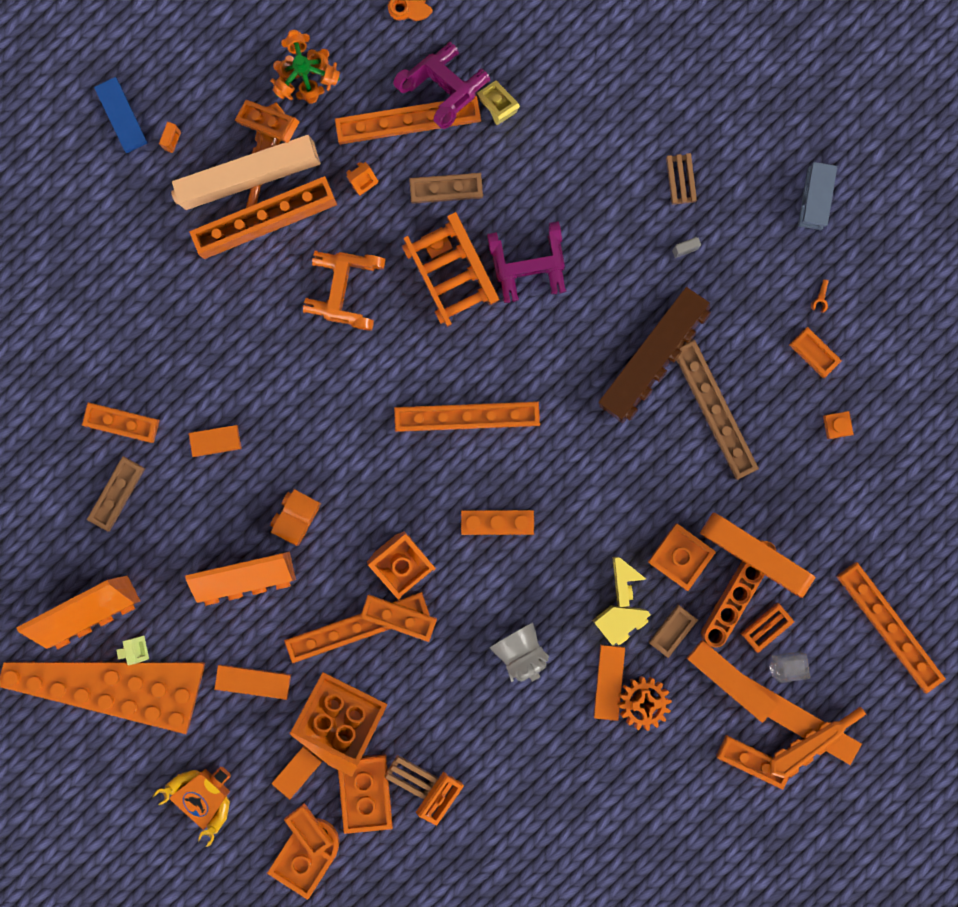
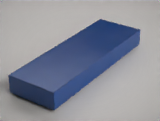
(121, 115)

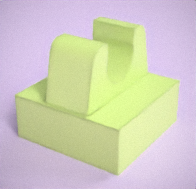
(134, 650)

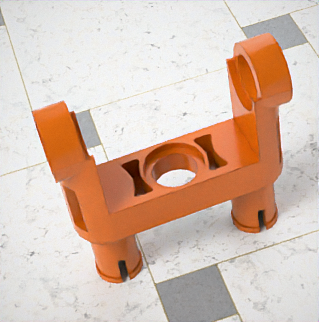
(341, 266)

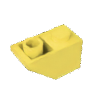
(619, 621)

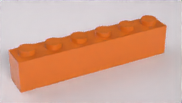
(263, 218)

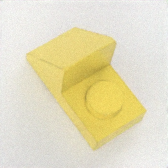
(498, 102)
(624, 573)

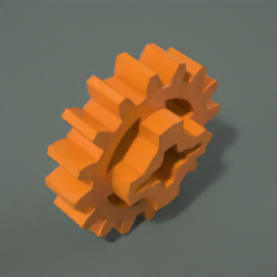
(643, 692)

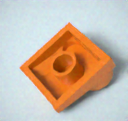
(400, 564)

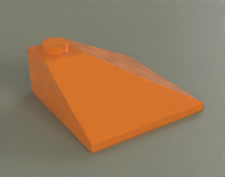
(338, 723)

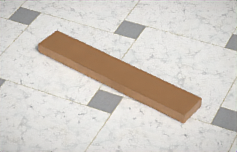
(716, 410)

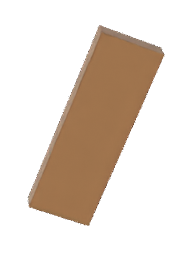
(446, 188)
(116, 494)

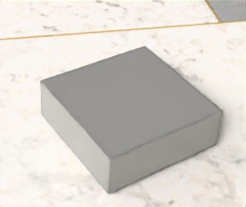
(686, 247)

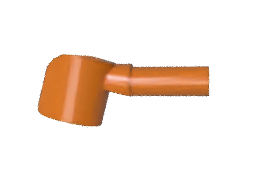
(821, 297)

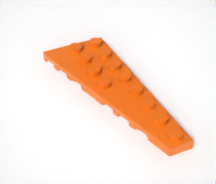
(140, 692)

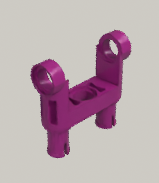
(434, 67)
(551, 265)

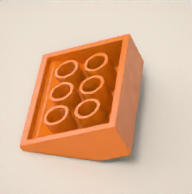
(81, 613)

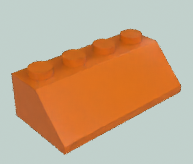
(242, 577)

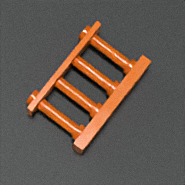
(474, 271)

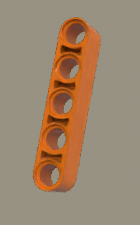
(757, 555)
(736, 606)

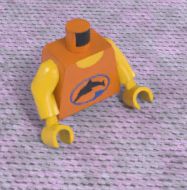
(200, 798)

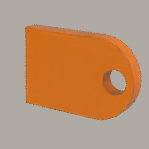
(297, 868)

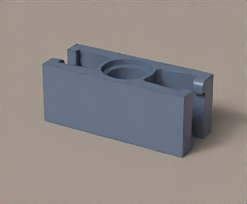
(817, 196)

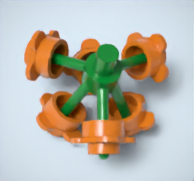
(301, 66)

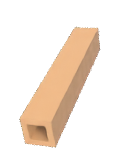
(245, 172)

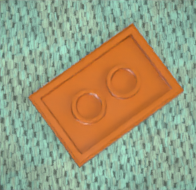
(366, 796)

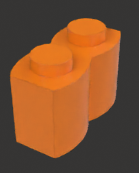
(295, 518)

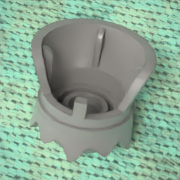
(522, 654)

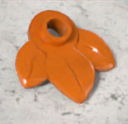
(413, 9)

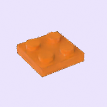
(681, 557)

